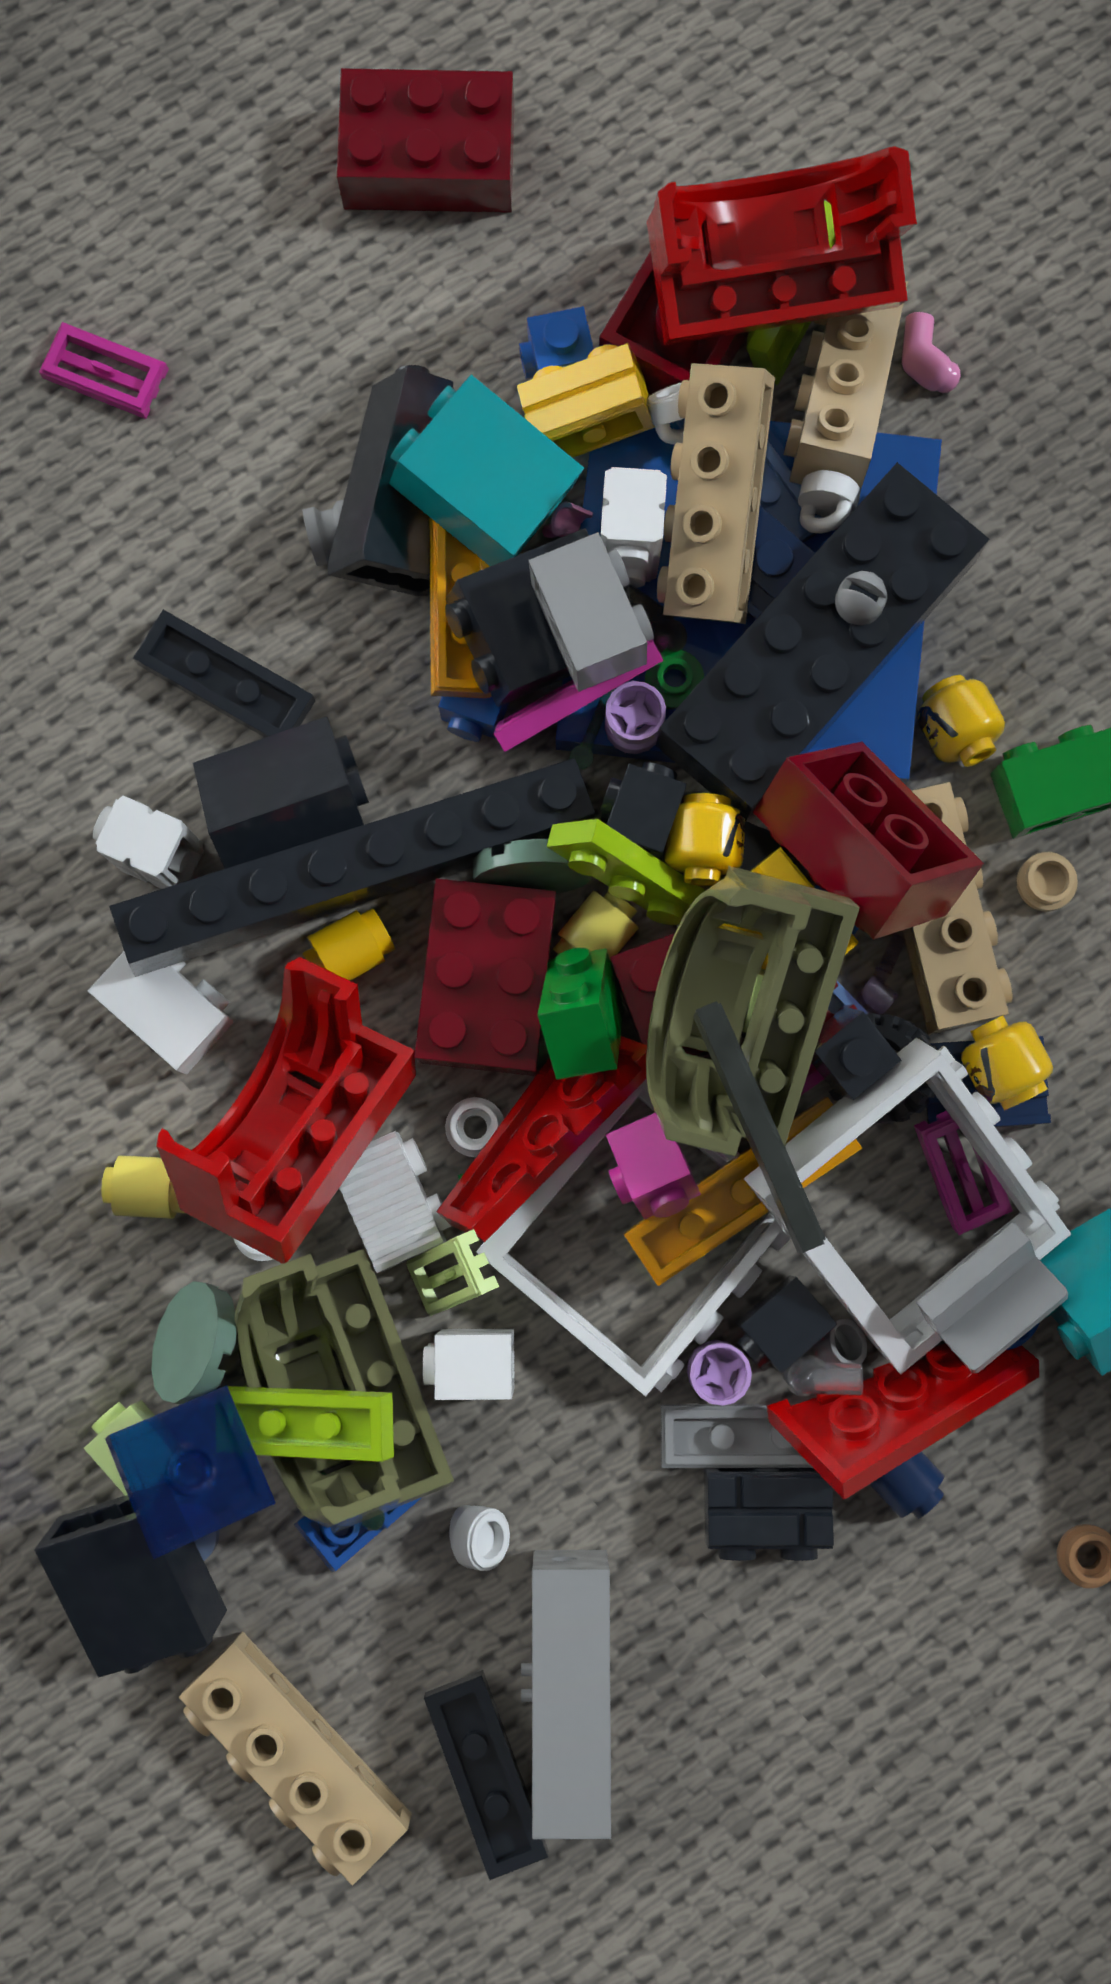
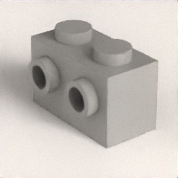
(590, 611)

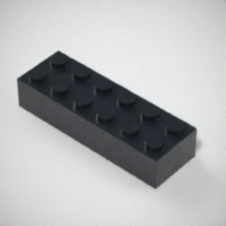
(802, 658)

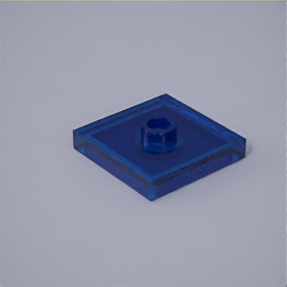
(190, 1471)

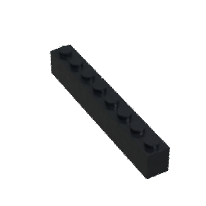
(345, 868)

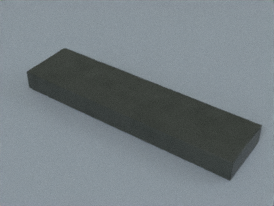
(759, 1127)

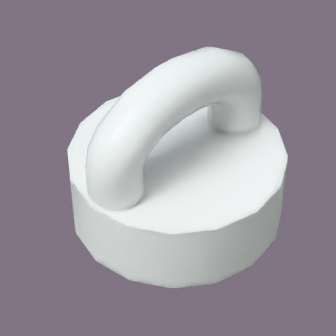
(664, 410)
(827, 495)
(479, 1537)

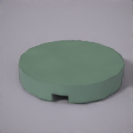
(527, 866)
(191, 1342)

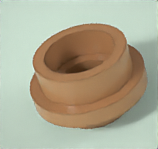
(1067, 1551)

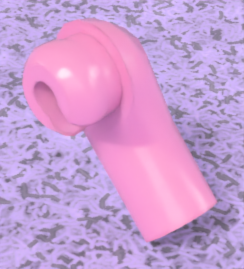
(925, 361)

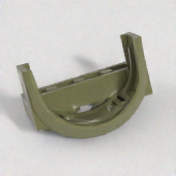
(711, 962)
(349, 1313)

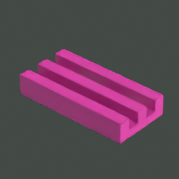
(147, 389)
(947, 1127)

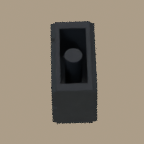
(767, 1511)

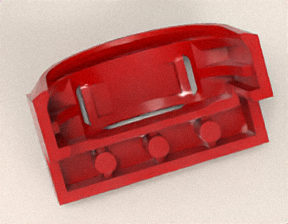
(774, 250)
(282, 1141)

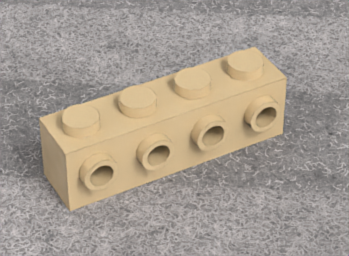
(843, 395)
(717, 492)
(955, 953)
(295, 1759)

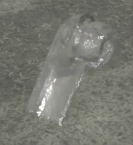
(817, 1376)

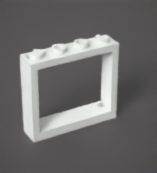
(697, 1321)
(907, 1334)

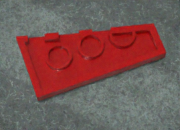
(538, 1138)
(898, 1415)

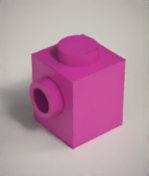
(650, 1169)

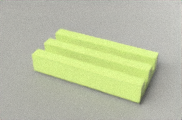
(467, 1265)

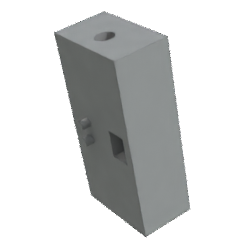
(570, 1695)

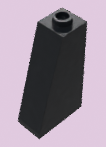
(379, 531)

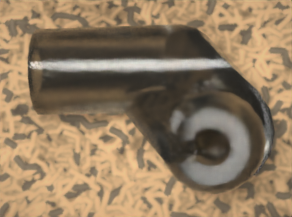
(667, 632)

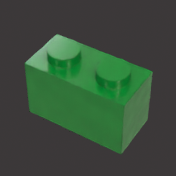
(1055, 782)
(581, 1013)

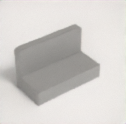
(992, 1299)

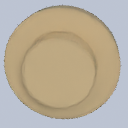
(1047, 881)

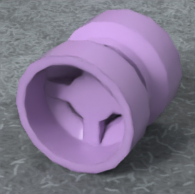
(637, 705)
(725, 1380)

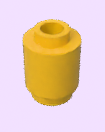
(350, 945)

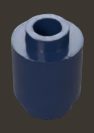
(911, 1487)

